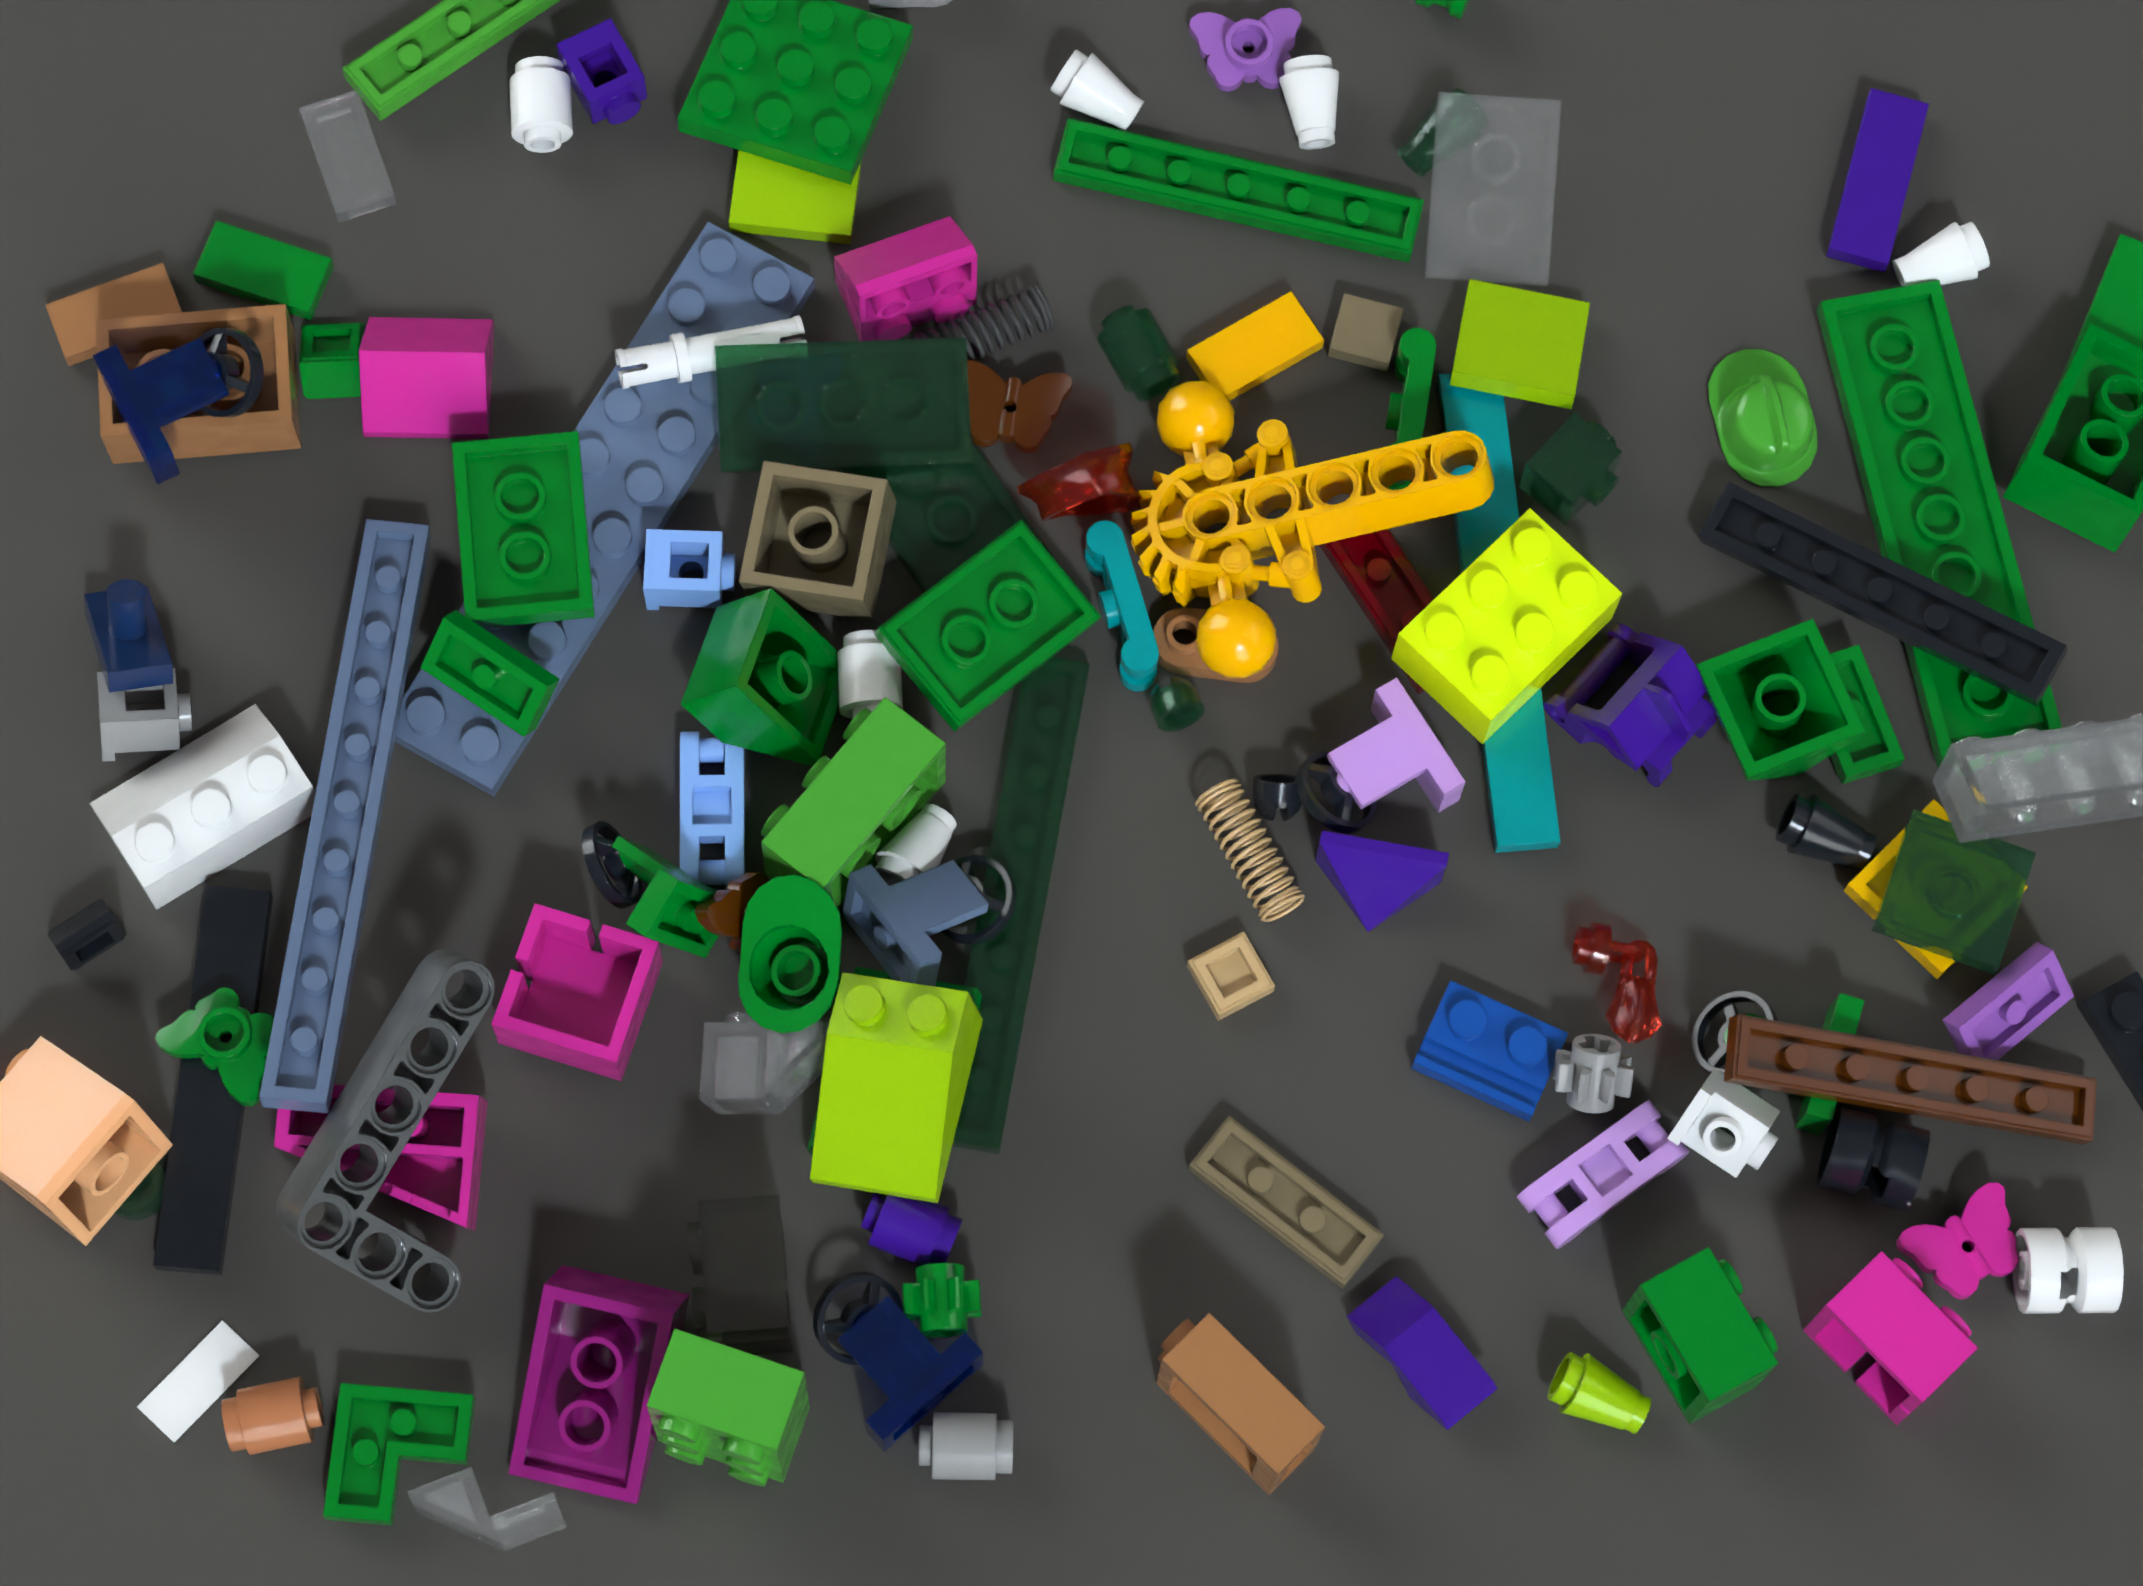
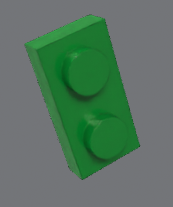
(489, 673)
(1878, 747)

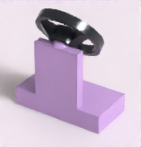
(1379, 763)

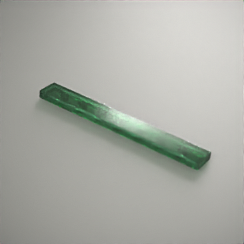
(1026, 846)

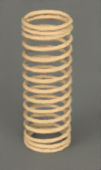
(1284, 901)

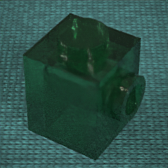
(1572, 468)

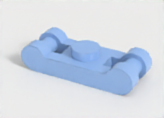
(711, 809)

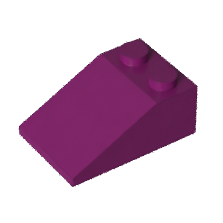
(591, 1382)

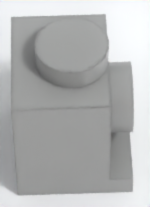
(142, 718)

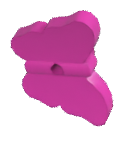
(1982, 1227)

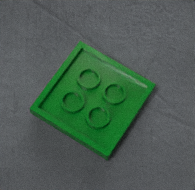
(797, 82)

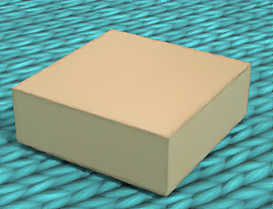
(1230, 976)

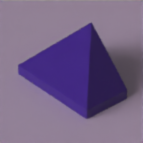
(1378, 875)

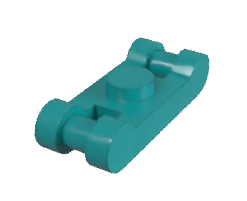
(1123, 604)

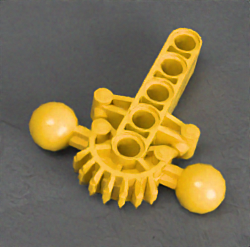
(1170, 537)

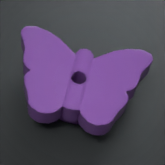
(1223, 42)

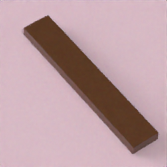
(1910, 1079)

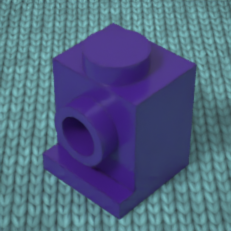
(598, 57)

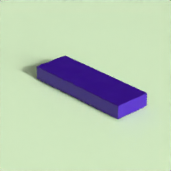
(1877, 180)

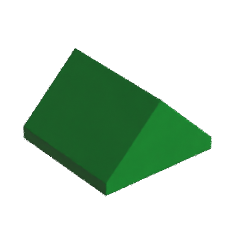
(1781, 702)

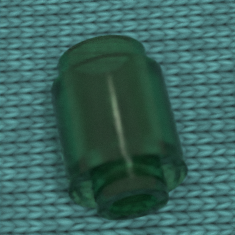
(1139, 352)

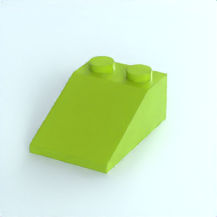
(893, 1086)

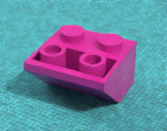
(908, 280)

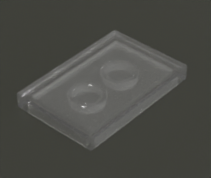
(1492, 189)

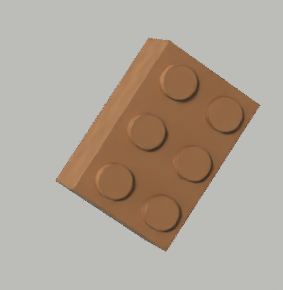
(266, 426)

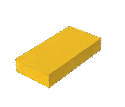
(1256, 347)

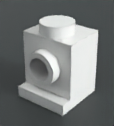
(1729, 1107)

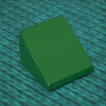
(330, 360)

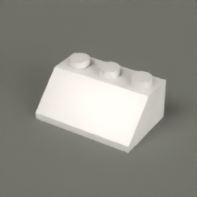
(206, 806)

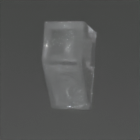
(757, 1068)

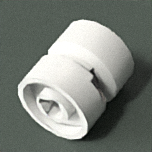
(2089, 1264)

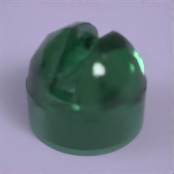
(1176, 705)

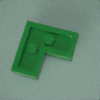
(378, 1430)

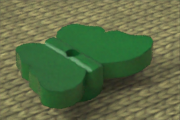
(200, 1035)

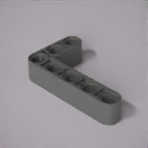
(385, 1135)

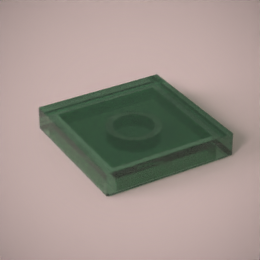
(1953, 893)

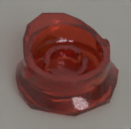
(1085, 485)

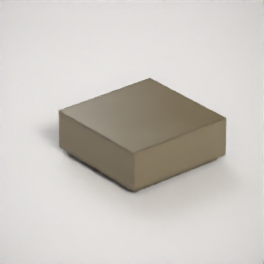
(1365, 332)

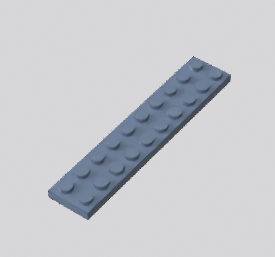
(637, 465)

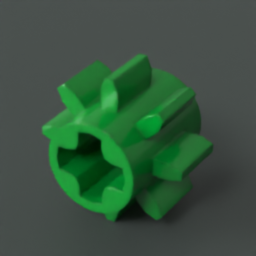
(942, 1300)

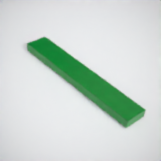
(1238, 190)

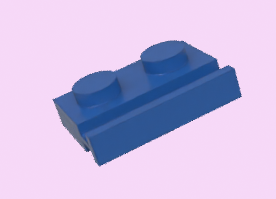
(1489, 1050)

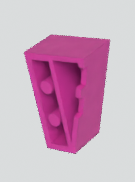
(436, 1167)

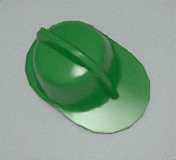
(790, 954)

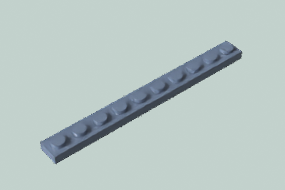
(345, 819)

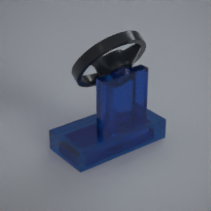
(176, 387)
(893, 1355)

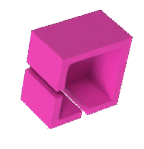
(580, 1001)
(1900, 1328)

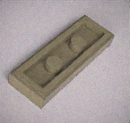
(1285, 1202)

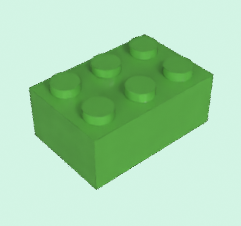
(856, 799)
(728, 1408)

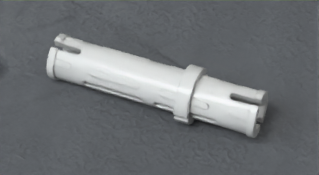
(695, 355)

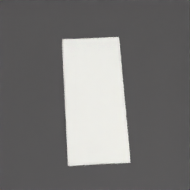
(198, 1381)

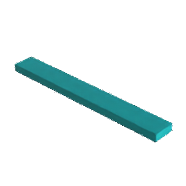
(1518, 752)

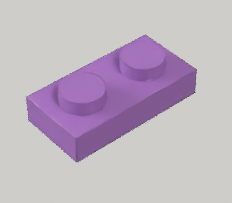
(2010, 1005)

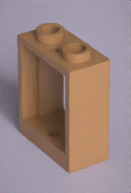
(1237, 1401)

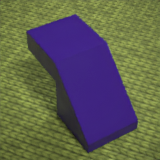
(1423, 1351)

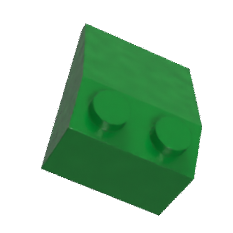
(2089, 444)

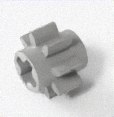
(1593, 1073)

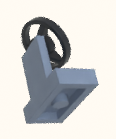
(902, 916)

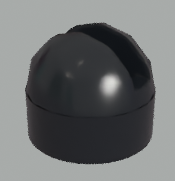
(1275, 792)

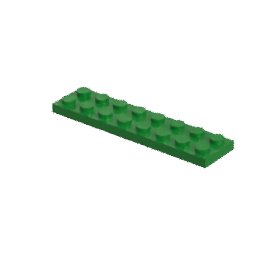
(1929, 487)

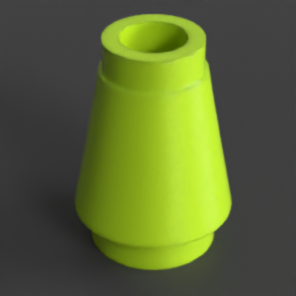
(1597, 1394)

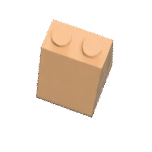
(72, 1139)

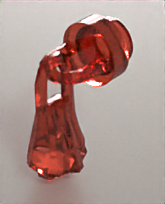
(1634, 1006)

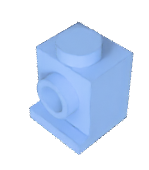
(678, 551)

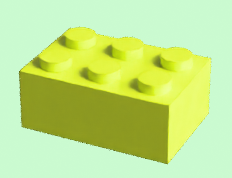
(1506, 625)

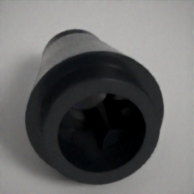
(1823, 833)

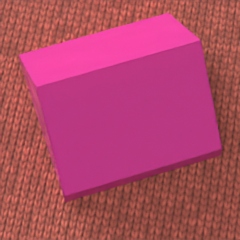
(426, 377)

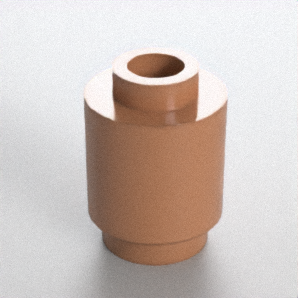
(272, 1416)

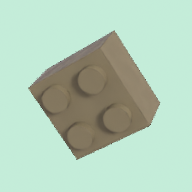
(819, 539)

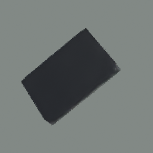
(86, 934)

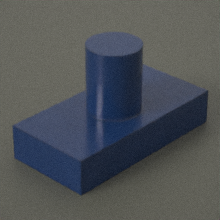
(128, 636)

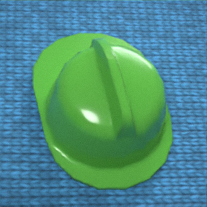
(1762, 417)

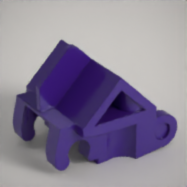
(1648, 714)

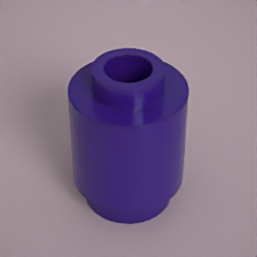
(911, 1228)

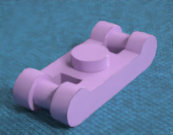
(1602, 1174)

